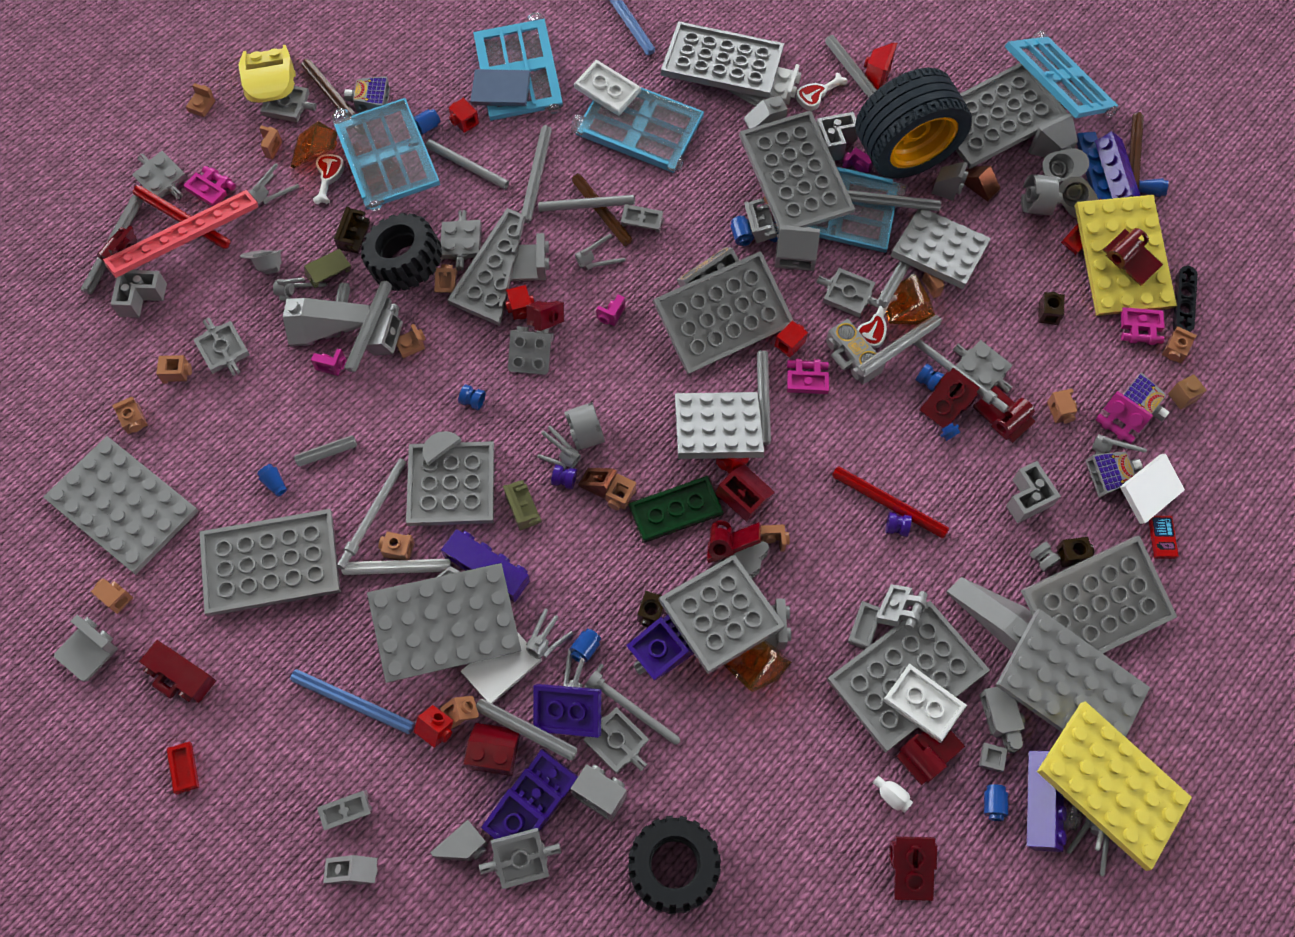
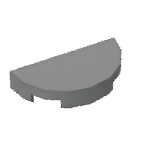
(438, 445)

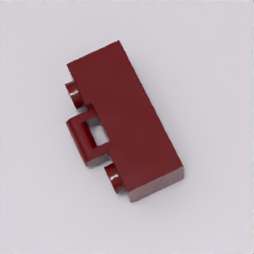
(187, 677)

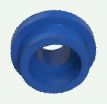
(950, 431)

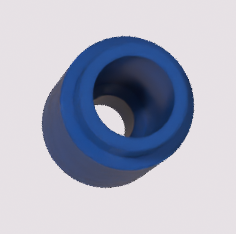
(427, 120)
(741, 230)
(585, 645)
(996, 802)

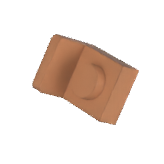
(201, 100)
(271, 141)
(445, 279)
(933, 284)
(411, 342)
(771, 533)
(460, 709)

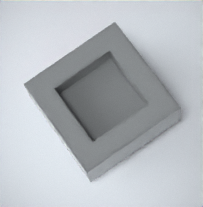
(993, 757)

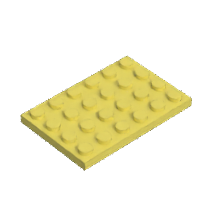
(1112, 287)
(1115, 785)

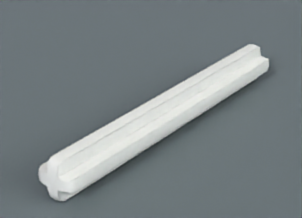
(396, 566)

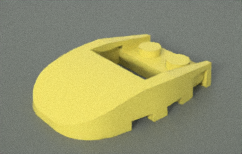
(267, 75)

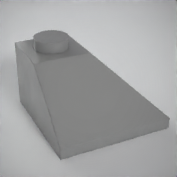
(1054, 137)

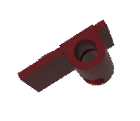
(119, 241)
(1130, 254)
(951, 396)
(1018, 412)
(727, 542)
(927, 757)
(914, 867)

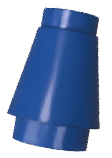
(1154, 187)
(272, 479)

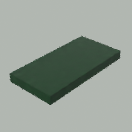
(675, 509)

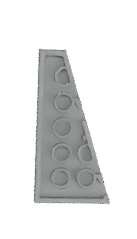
(489, 275)

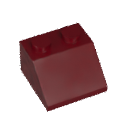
(492, 749)

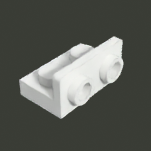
(785, 83)

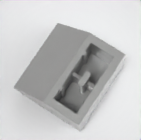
(797, 248)

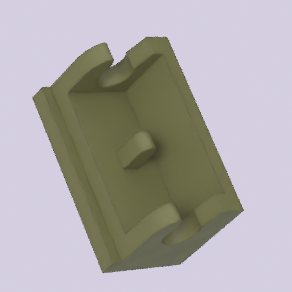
(326, 267)
(521, 504)

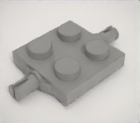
(289, 107)
(160, 175)
(460, 239)
(848, 292)
(221, 347)
(984, 365)
(618, 742)
(519, 858)

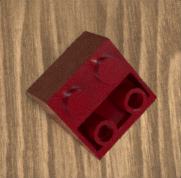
(744, 492)

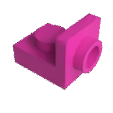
(858, 160)
(613, 312)
(328, 364)

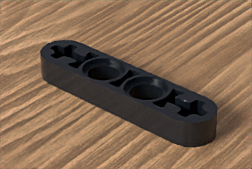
(1183, 300)

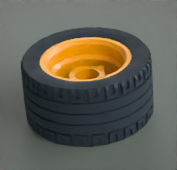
(913, 123)

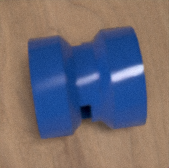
(929, 377)
(471, 397)

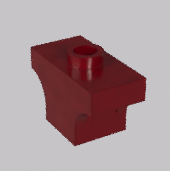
(545, 314)

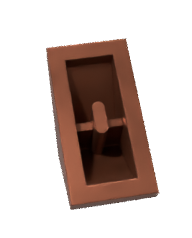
(982, 181)
(598, 480)

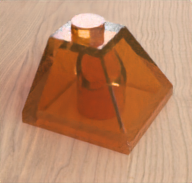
(313, 143)
(912, 303)
(759, 666)

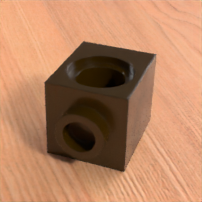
(1048, 314)
(1067, 554)
(649, 600)

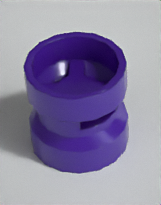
(565, 477)
(898, 524)

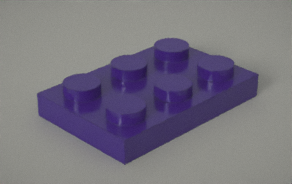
(567, 710)

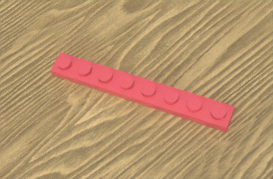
(180, 233)

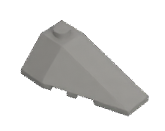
(317, 319)
(994, 612)

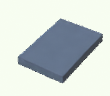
(500, 87)

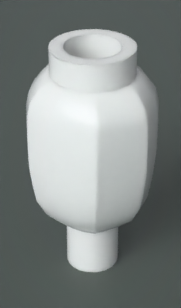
(893, 794)

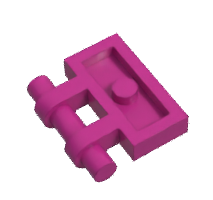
(205, 189)
(1144, 320)
(807, 381)
(1126, 411)

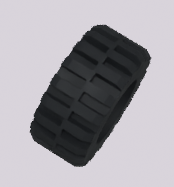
(394, 235)
(708, 865)

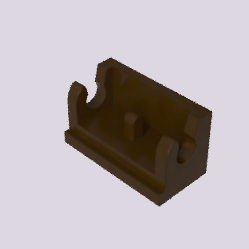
(351, 230)

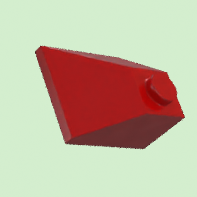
(880, 64)

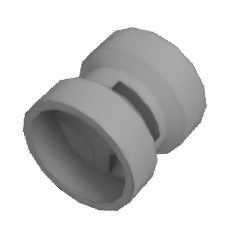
(1043, 551)

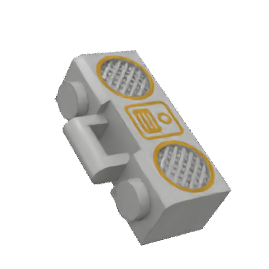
(716, 262)
(852, 347)

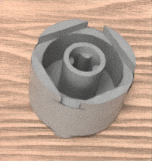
(1041, 194)
(584, 426)

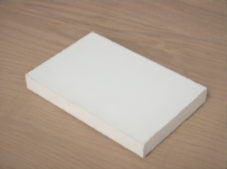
(607, 87)
(1152, 488)
(499, 674)
(924, 703)

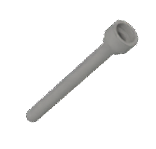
(597, 682)

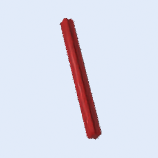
(177, 214)
(890, 502)

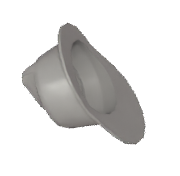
(1066, 163)
(1075, 190)
(265, 260)

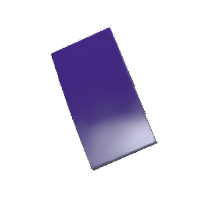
(660, 647)
(531, 798)

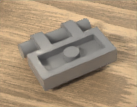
(895, 605)

